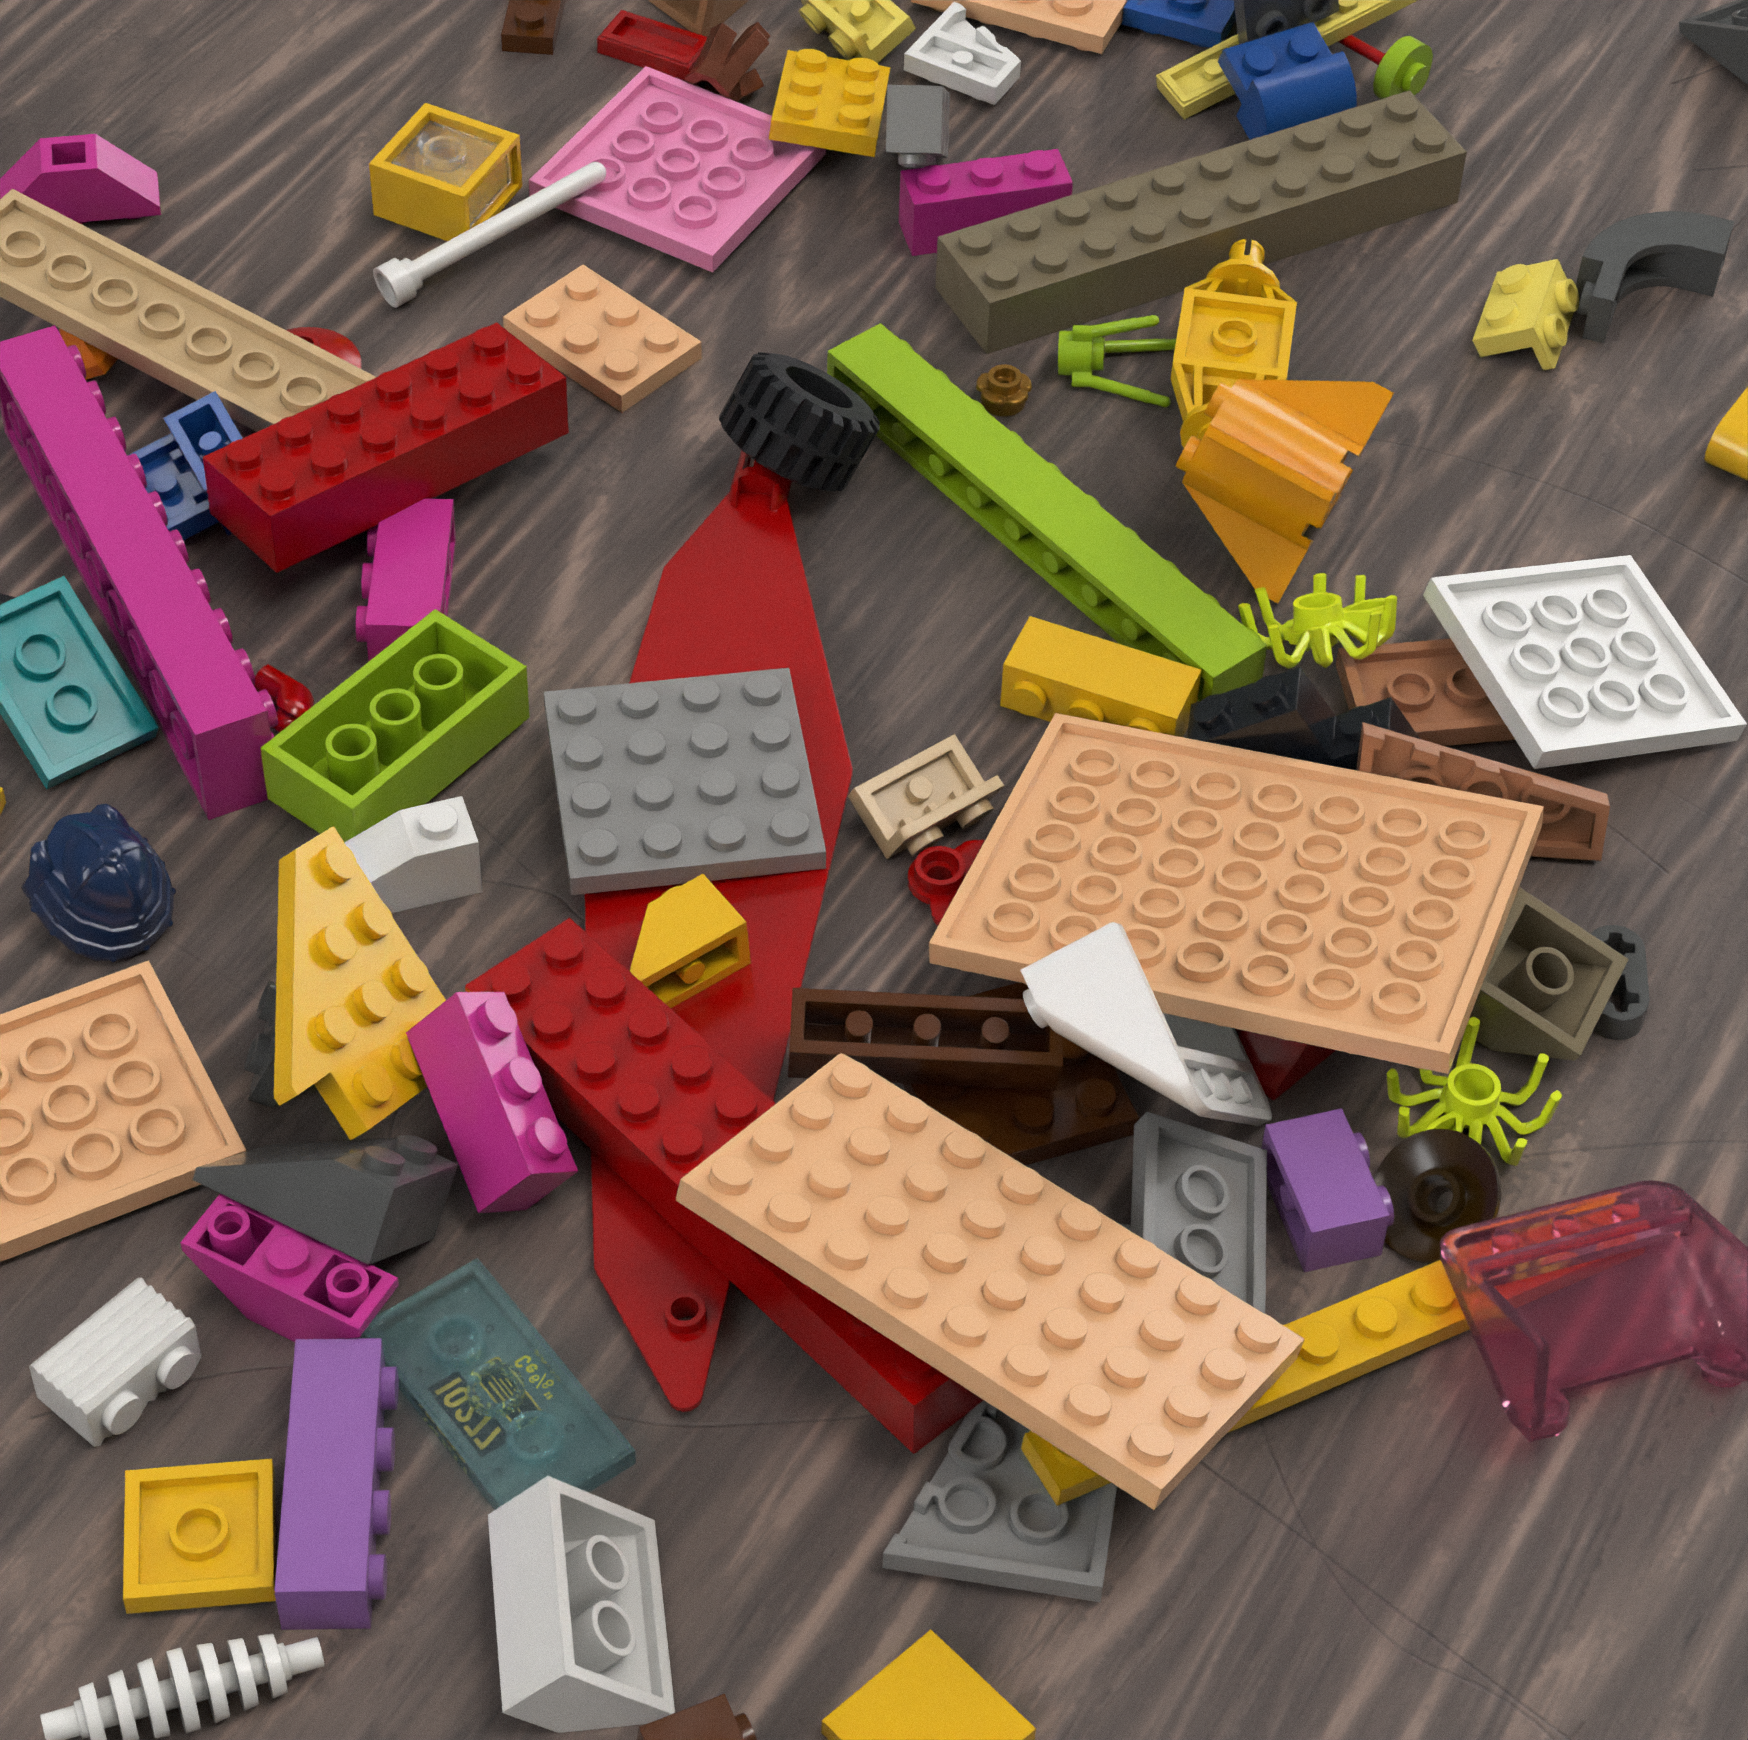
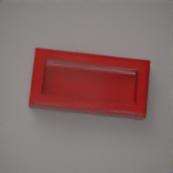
(651, 44)

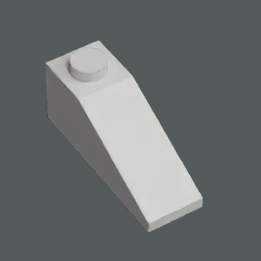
(421, 855)

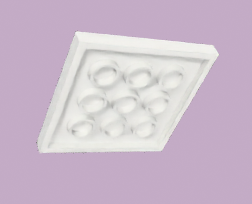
(1583, 661)

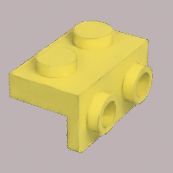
(859, 26)
(1528, 310)

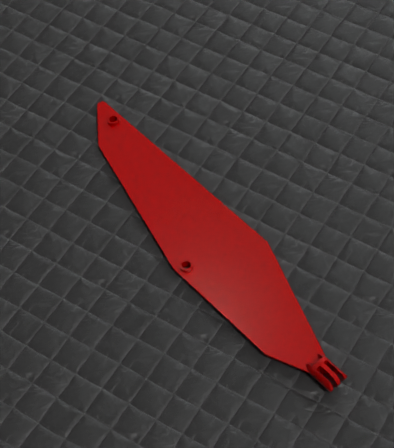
(722, 607)

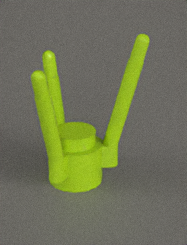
(1085, 348)

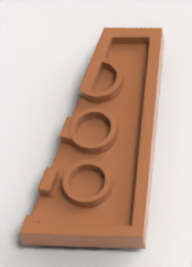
(1572, 814)

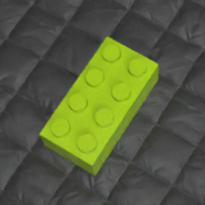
(397, 729)

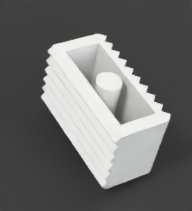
(117, 1363)

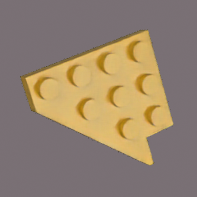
(344, 989)

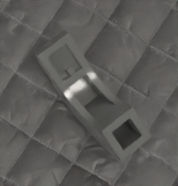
(1646, 252)

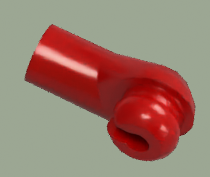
(286, 693)

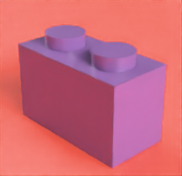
(1326, 1190)

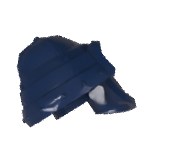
(100, 886)

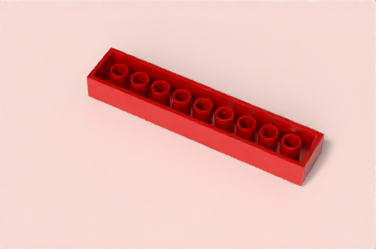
(658, 1106)

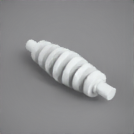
(183, 1690)

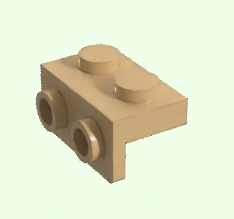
(923, 796)

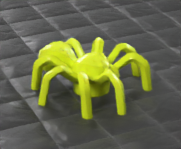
(1322, 622)
(1472, 1100)

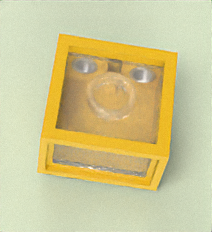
(445, 173)

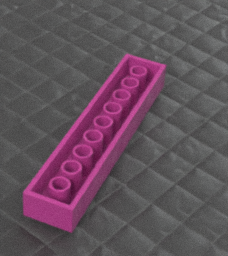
(137, 571)

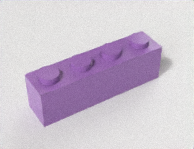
(333, 1485)

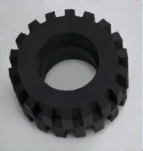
(799, 421)

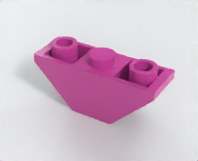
(85, 179)
(284, 1275)

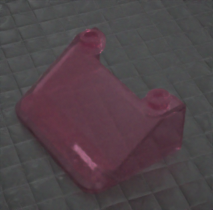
(1599, 1295)

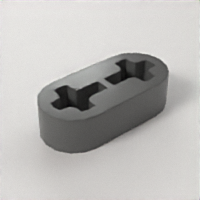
(1631, 986)

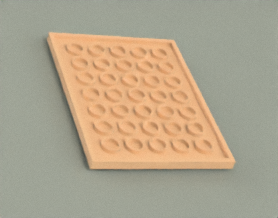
(1251, 887)

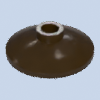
(1423, 1170)

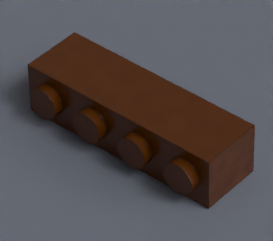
(924, 1038)

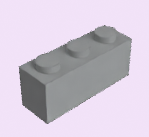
(917, 124)

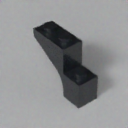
(1290, 720)

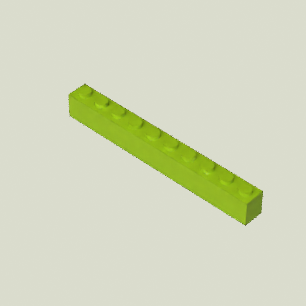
(1044, 515)

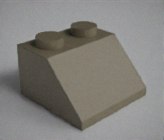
(1544, 984)

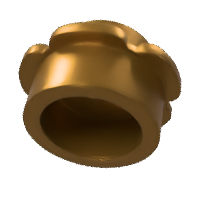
(1004, 390)

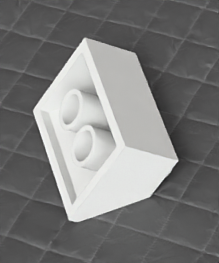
(578, 1611)

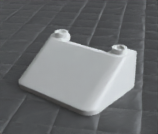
(1105, 1005)

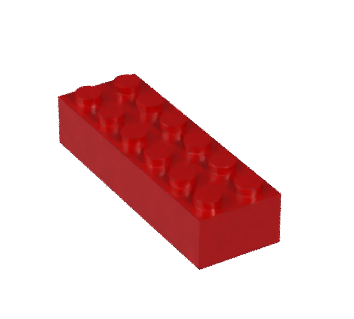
(385, 446)

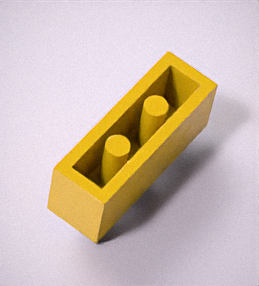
(1096, 680)

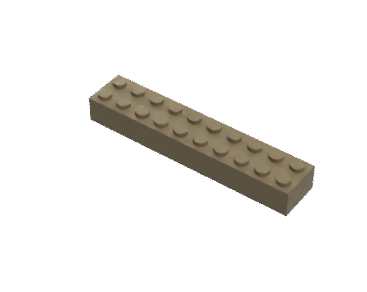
(1177, 222)

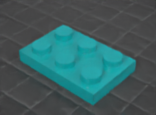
(64, 686)

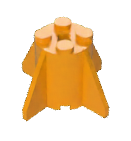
(1277, 466)

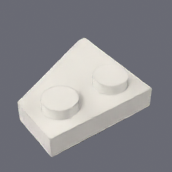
(963, 57)

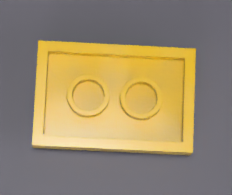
(830, 102)

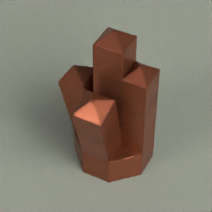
(724, 67)

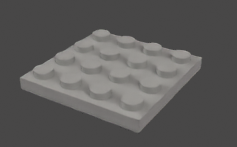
(682, 781)

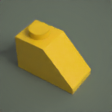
(689, 942)

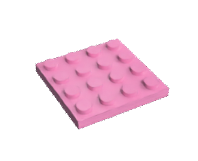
(680, 168)

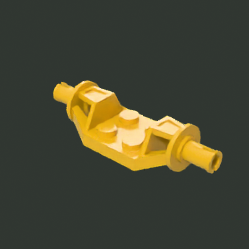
(1228, 331)

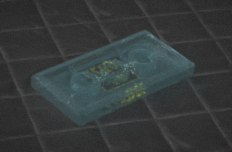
(496, 1389)

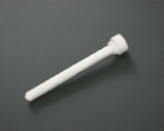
(401, 279)

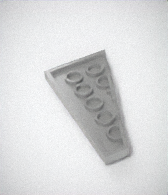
(996, 1523)

